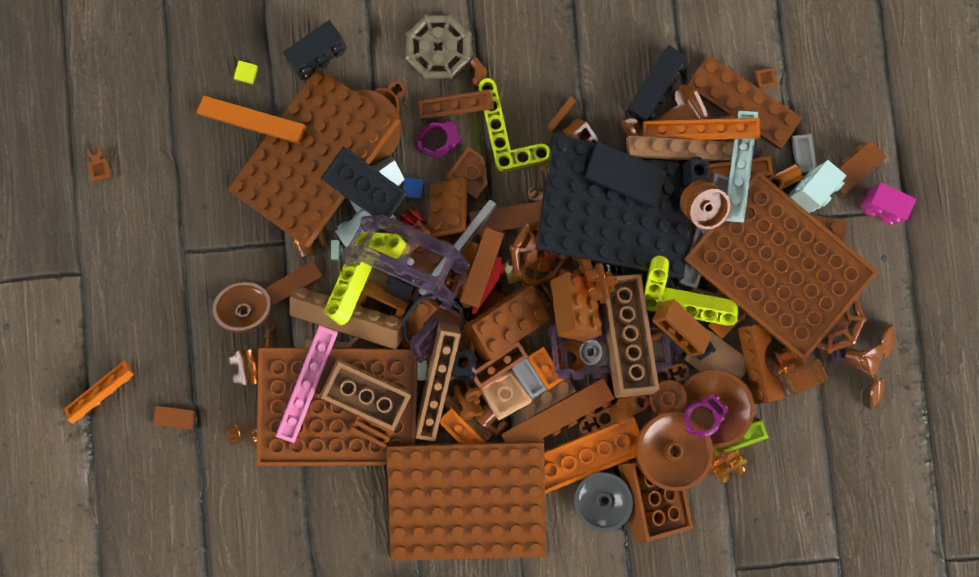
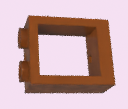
(380, 293)

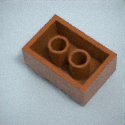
(574, 311)

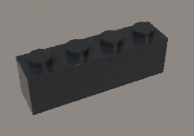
(656, 84)

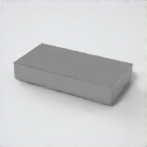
(804, 152)
(529, 378)

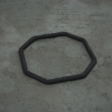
(414, 306)

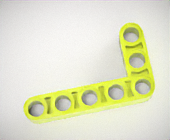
(501, 134)
(353, 277)
(700, 306)

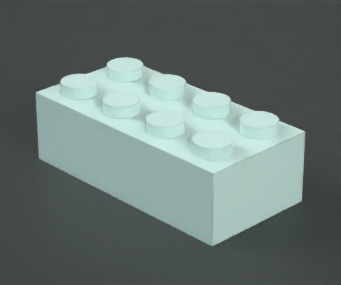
(817, 186)

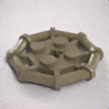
(449, 46)

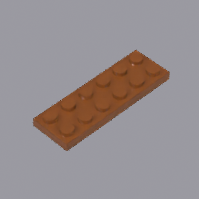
(735, 94)

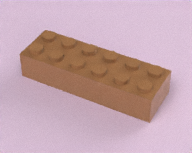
(629, 339)

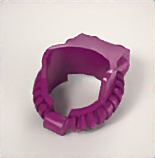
(450, 130)
(717, 409)

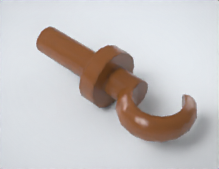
(268, 336)

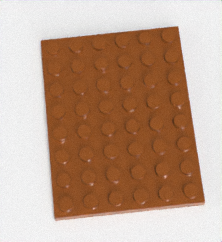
(285, 176)
(782, 268)
(326, 431)
(466, 500)

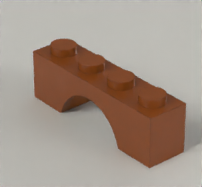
(763, 384)

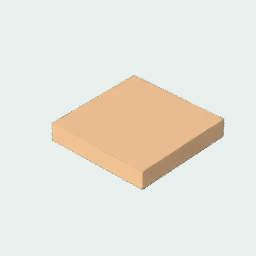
(505, 395)

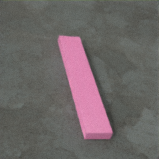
(306, 383)

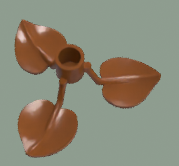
(872, 359)

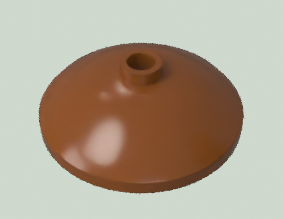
(241, 299)

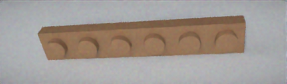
(679, 148)

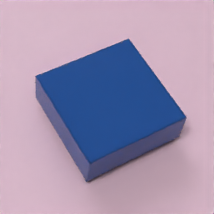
(413, 187)

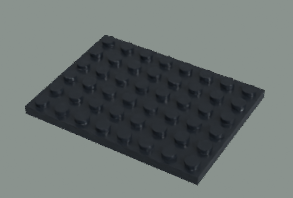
(604, 226)

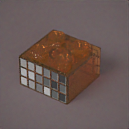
(801, 376)

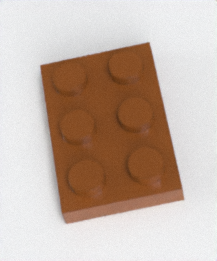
(448, 207)

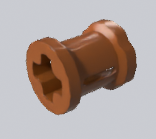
(783, 355)

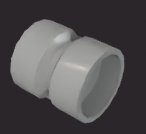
(595, 353)

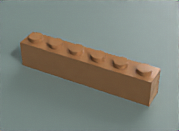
(362, 324)
(437, 381)

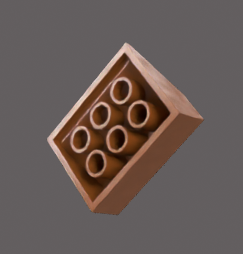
(655, 510)

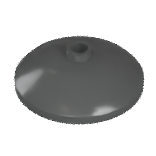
(594, 511)

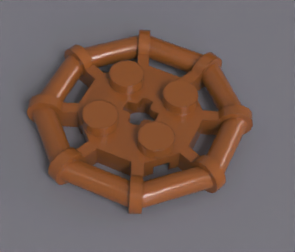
(531, 261)
(841, 328)

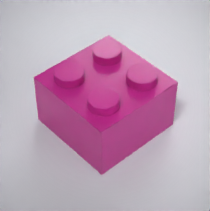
(887, 204)

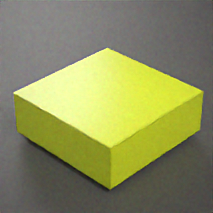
(246, 72)

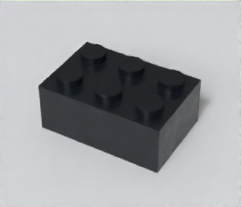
(315, 50)

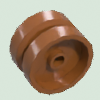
(705, 204)

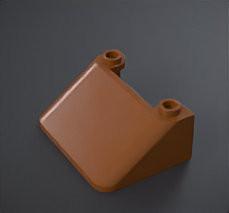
(688, 107)

